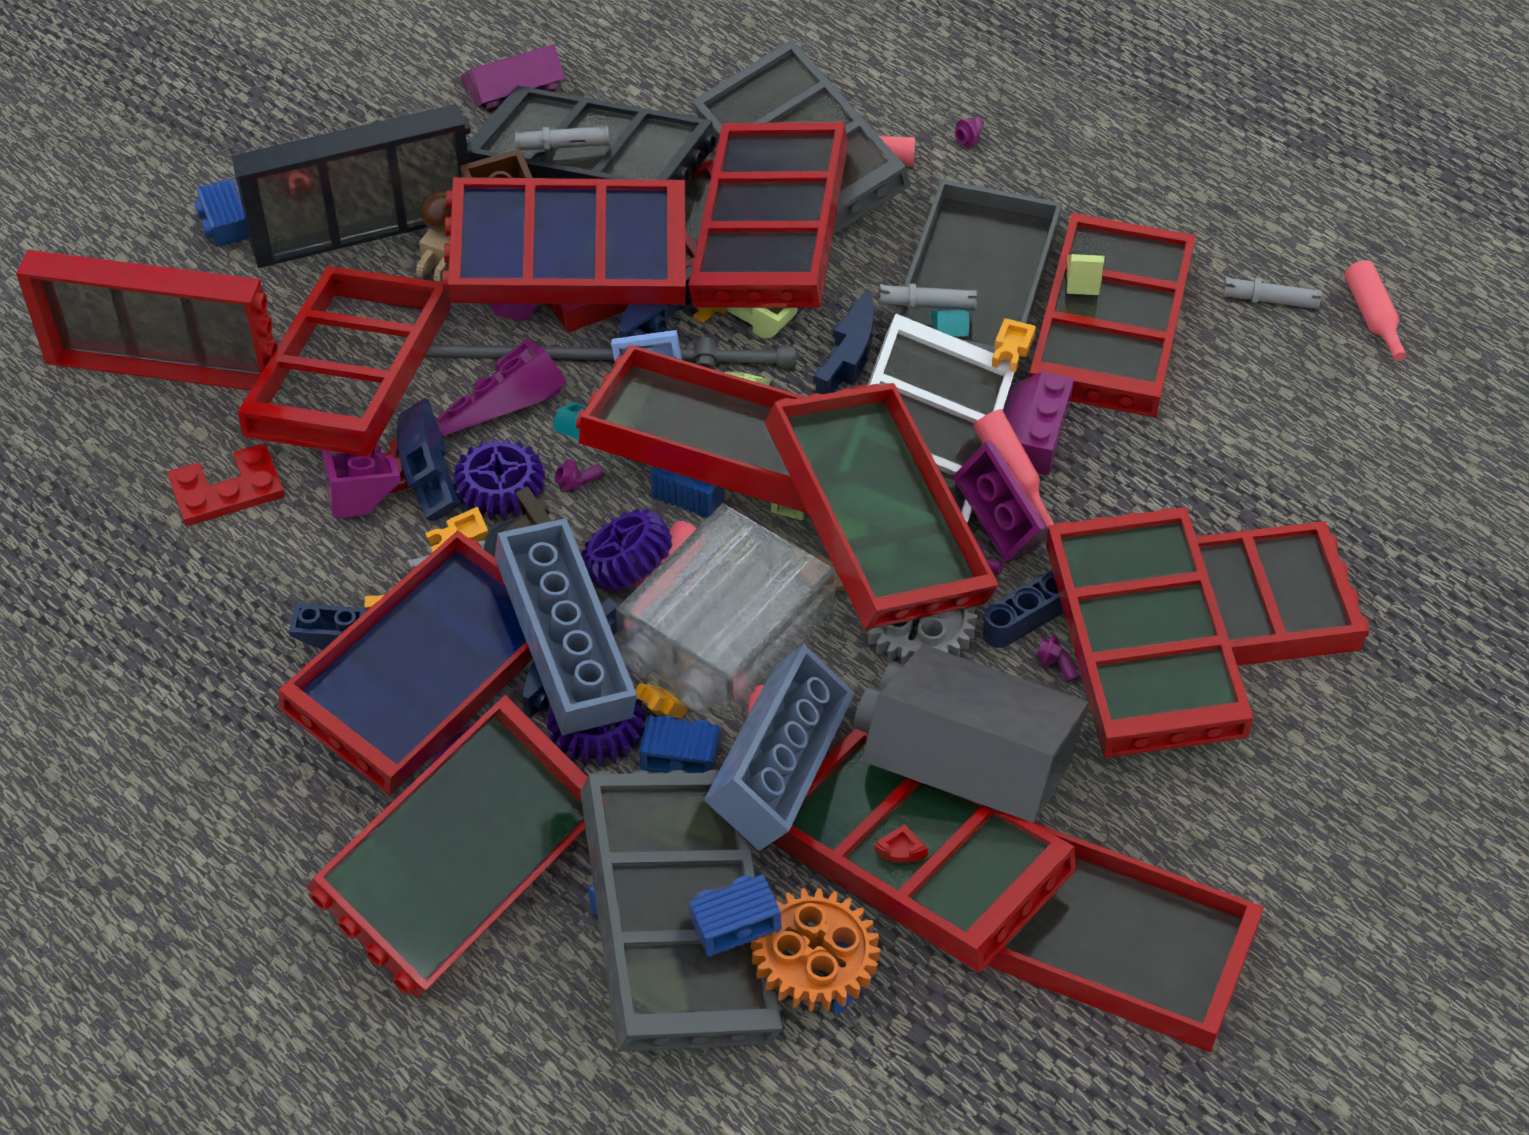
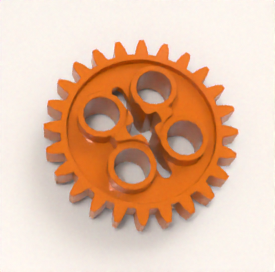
(817, 950)

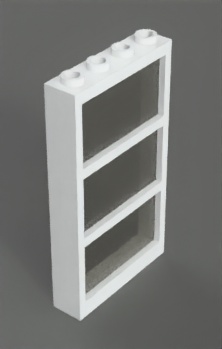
(944, 389)

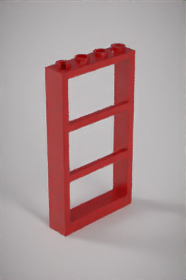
(336, 431)

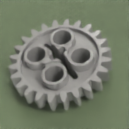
(942, 631)

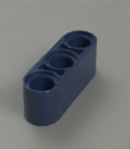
(1022, 611)

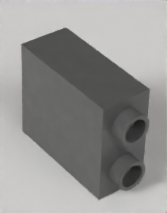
(971, 731)

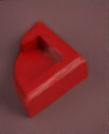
(901, 846)

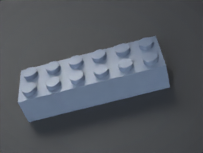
(565, 626)
(780, 748)

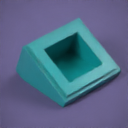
(951, 322)
(566, 419)

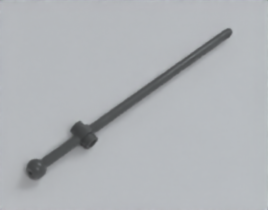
(703, 354)

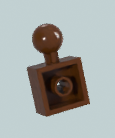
(500, 166)

